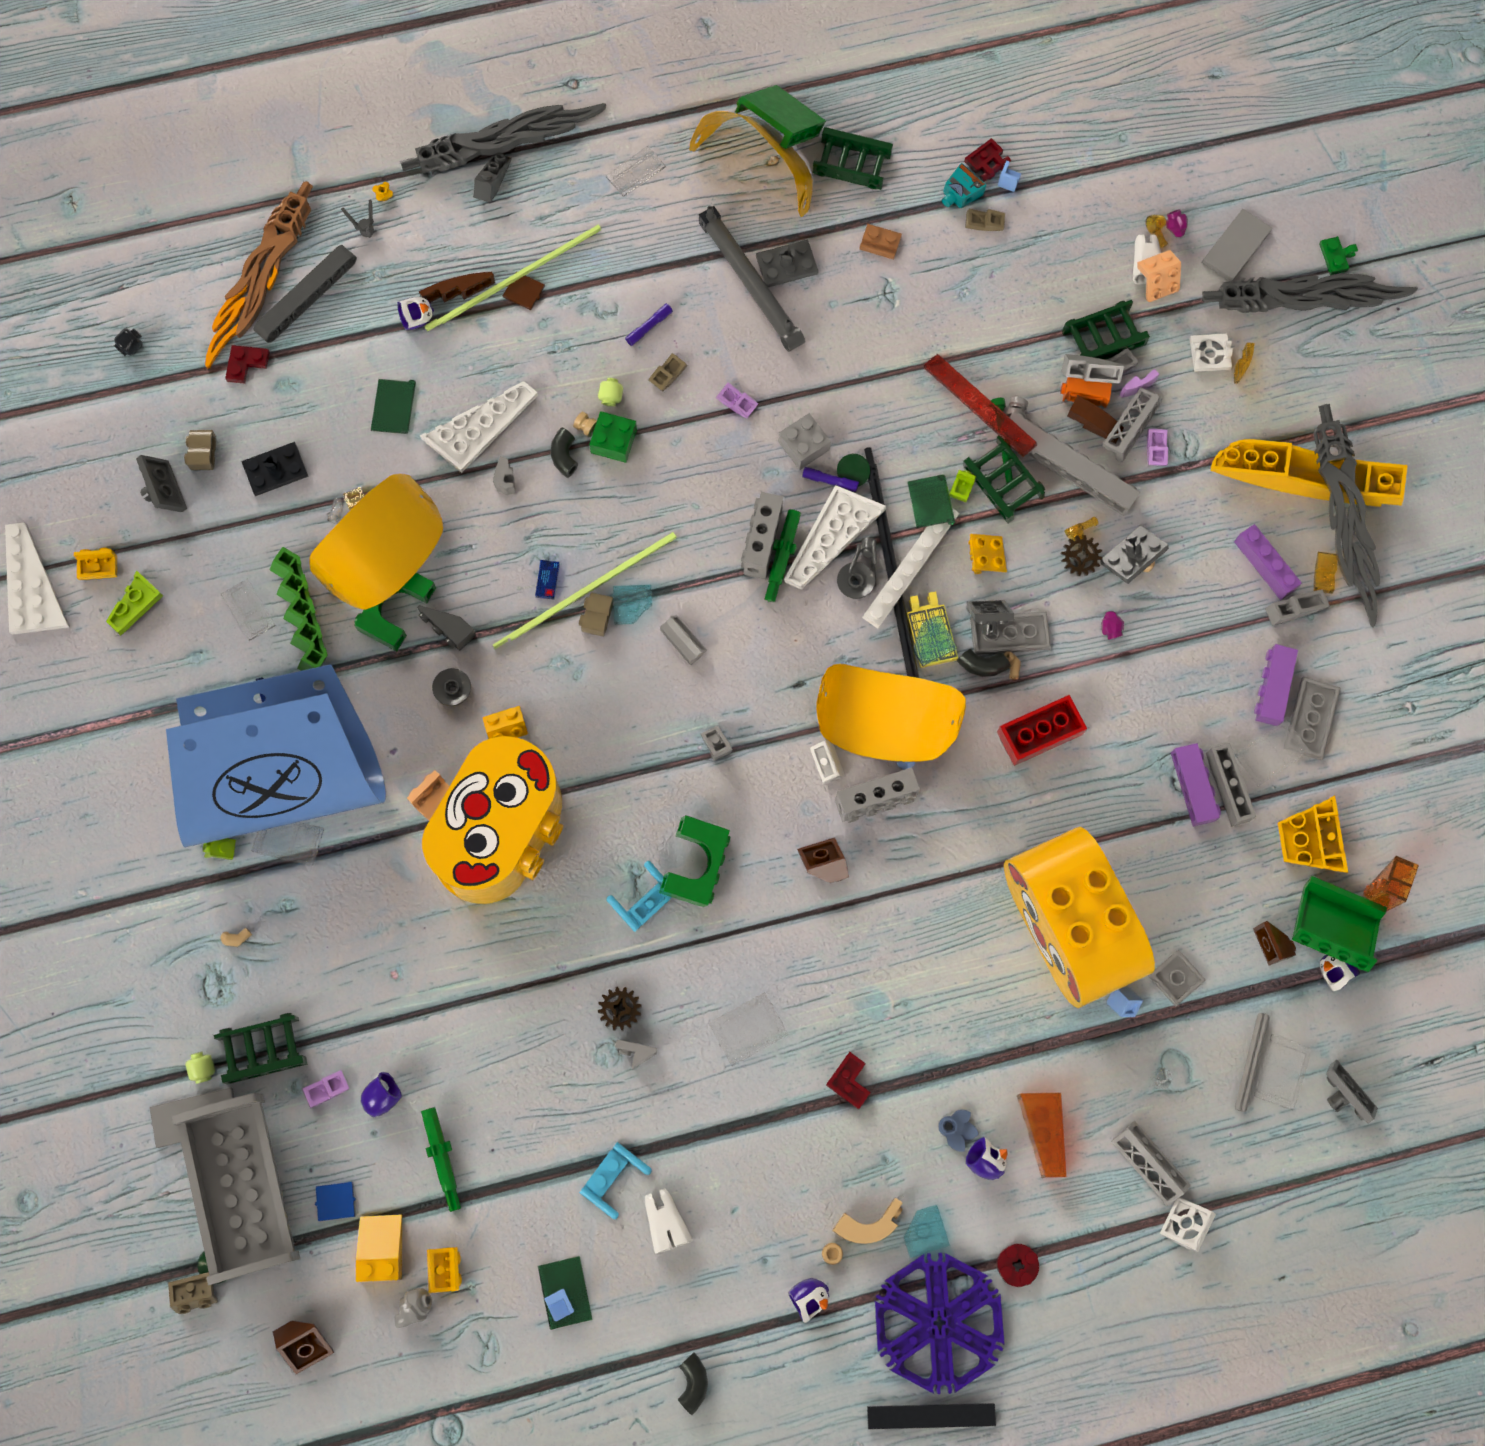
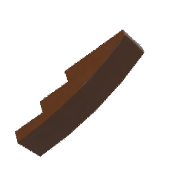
(462, 285)

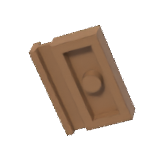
(880, 241)

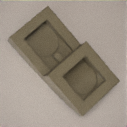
(985, 221)
(668, 372)

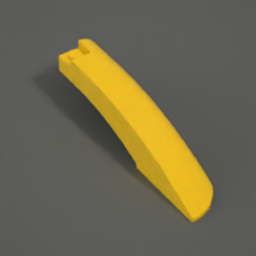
(1295, 471)

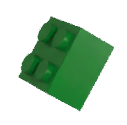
(613, 437)

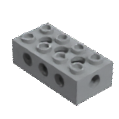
(762, 535)
(903, 781)

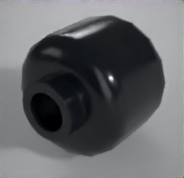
(128, 341)

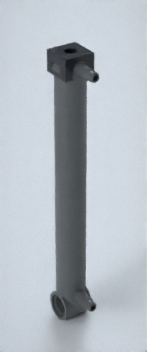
(790, 335)

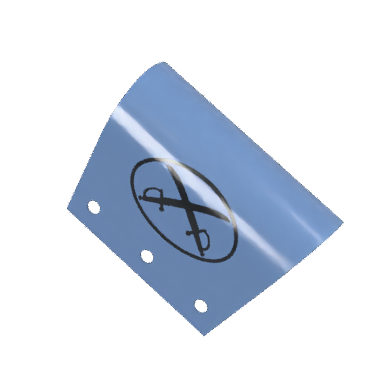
(270, 760)

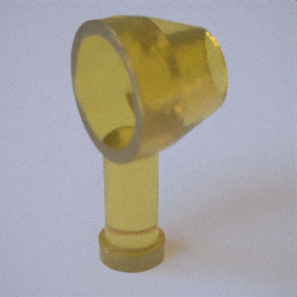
(1154, 225)
(1078, 529)

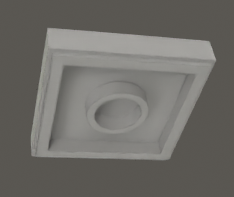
(1177, 978)

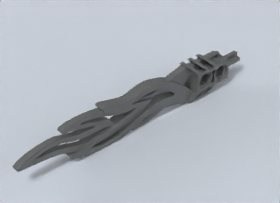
(509, 134)
(1316, 293)
(1346, 524)

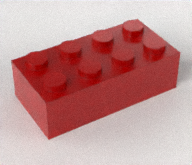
(1041, 730)

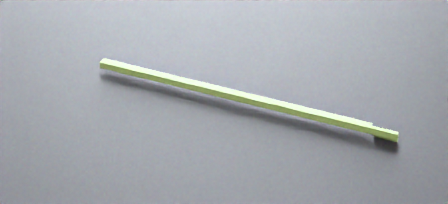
(513, 278)
(586, 590)

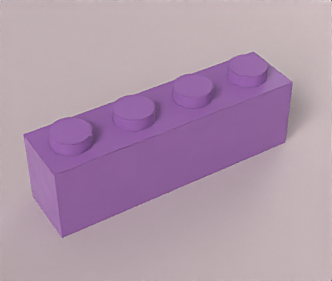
(1267, 562)
(1276, 685)
(1195, 784)

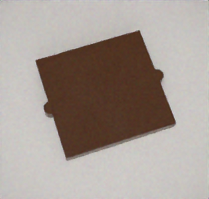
(524, 292)

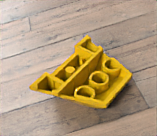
(1314, 837)

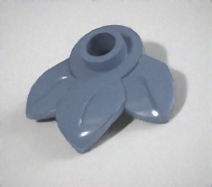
(960, 1131)

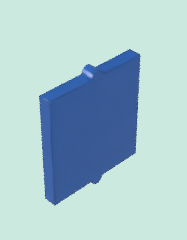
(335, 1201)

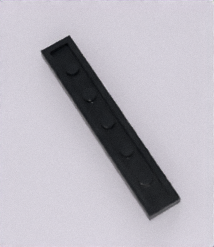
(931, 1416)

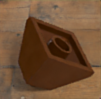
(824, 860)
(1274, 943)
(301, 1345)

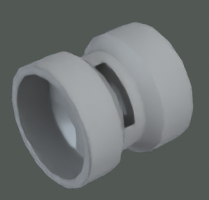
(1017, 405)

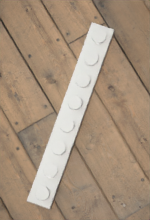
(905, 573)

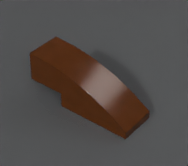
(1093, 418)

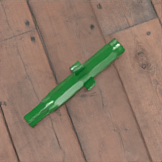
(783, 549)
(439, 1151)

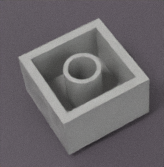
(804, 441)

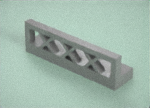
(1137, 428)
(1157, 1161)

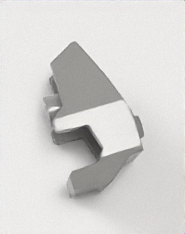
(502, 476)

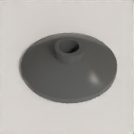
(862, 574)
(447, 679)

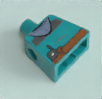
(962, 187)

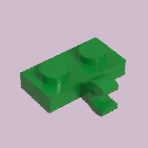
(1336, 256)

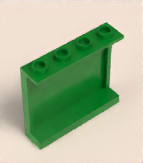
(784, 114)
(1338, 923)

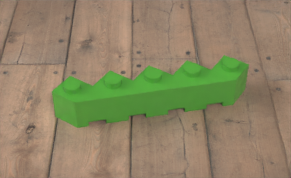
(301, 610)

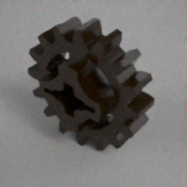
(1080, 564)
(610, 1006)

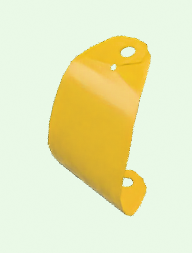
(791, 157)
(378, 543)
(888, 714)

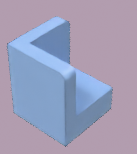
(1009, 178)
(1125, 1002)
(559, 1305)

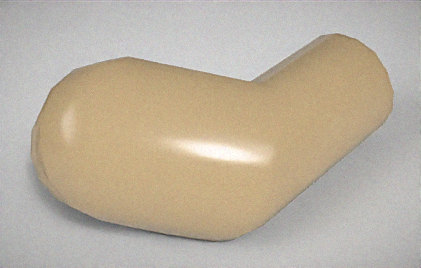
(1015, 665)
(235, 939)

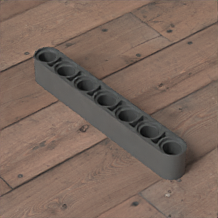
(305, 293)

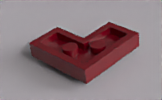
(243, 357)
(844, 1081)

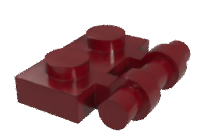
(983, 156)

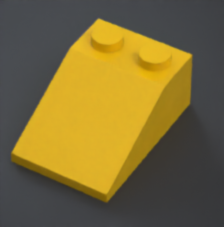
(379, 1248)

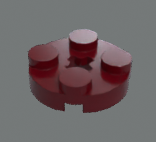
(1028, 1259)

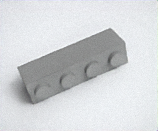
(1230, 784)

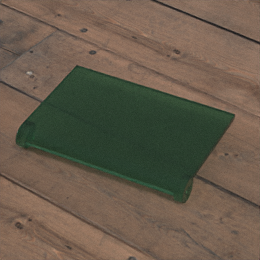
(393, 406)
(931, 501)
(566, 1275)

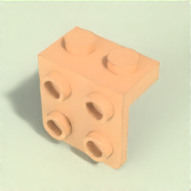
(1161, 275)
(428, 794)

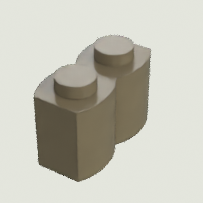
(201, 450)
(597, 614)

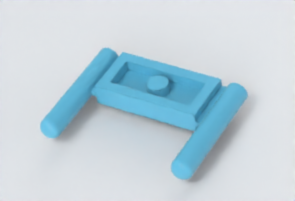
(646, 906)
(606, 1175)

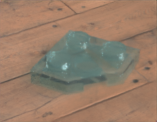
(631, 602)
(933, 641)
(925, 1232)

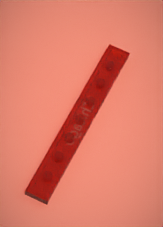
(980, 405)

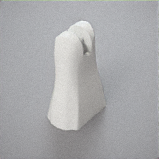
(1144, 251)
(666, 1223)

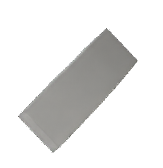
(1092, 369)
(1297, 607)

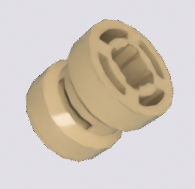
(585, 424)

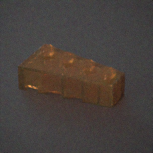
(1045, 1129)

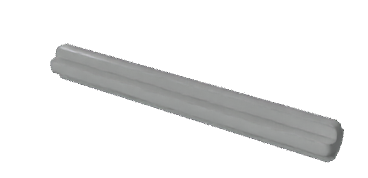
(1252, 1062)

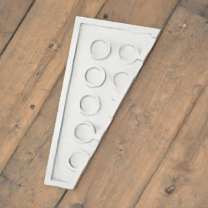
(477, 428)
(837, 525)
(30, 592)

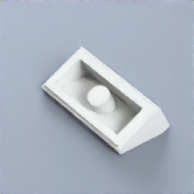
(827, 761)

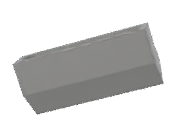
(682, 639)

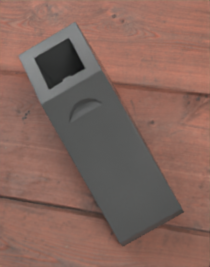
(490, 177)
(452, 627)

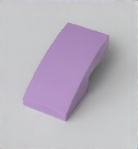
(1134, 385)
(736, 401)
(1157, 447)
(325, 1089)

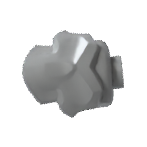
(413, 1307)

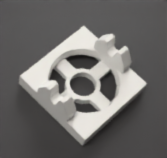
(1222, 339)
(1168, 1229)

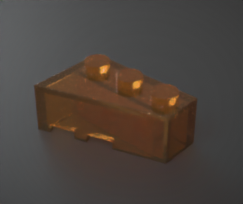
(1392, 884)

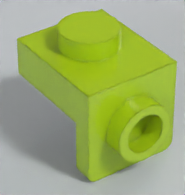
(962, 485)
(220, 849)

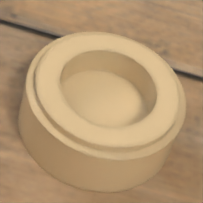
(832, 1253)

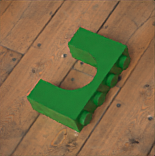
(376, 627)
(713, 841)

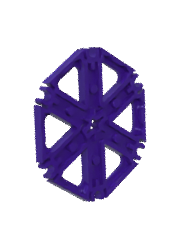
(955, 1312)

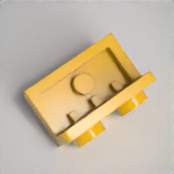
(96, 564)
(505, 723)
(443, 1270)

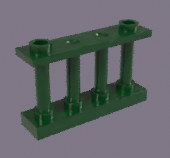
(857, 143)
(1106, 351)
(995, 496)
(273, 1064)

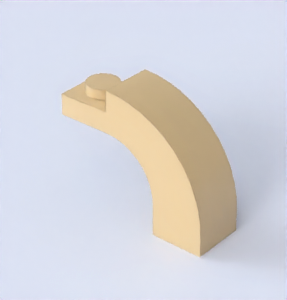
(869, 1233)

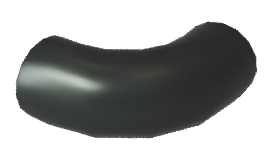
(560, 452)
(983, 666)
(696, 1383)

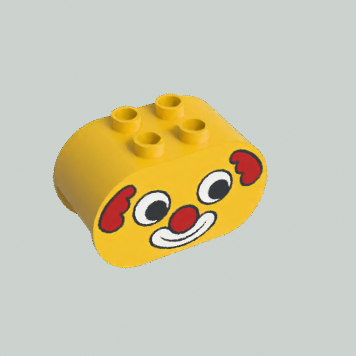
(494, 821)
(1079, 917)

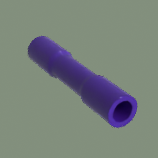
(640, 331)
(819, 476)

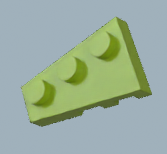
(135, 603)

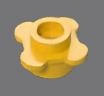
(382, 196)

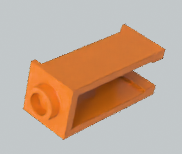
(1095, 392)

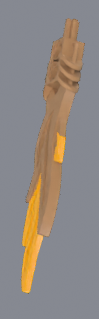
(251, 277)

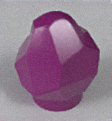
(1177, 223)
(1112, 625)

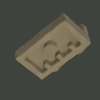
(191, 1294)

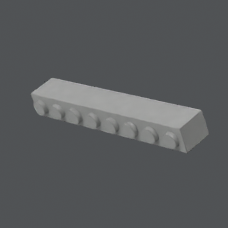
(1078, 468)

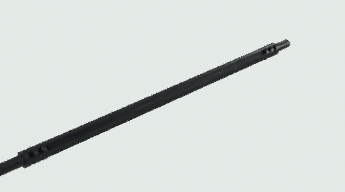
(891, 566)

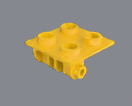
(987, 553)

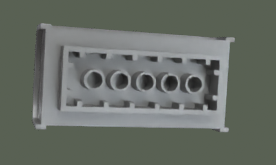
(235, 1187)

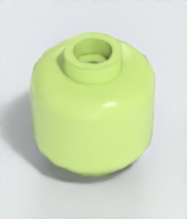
(610, 392)
(200, 1067)

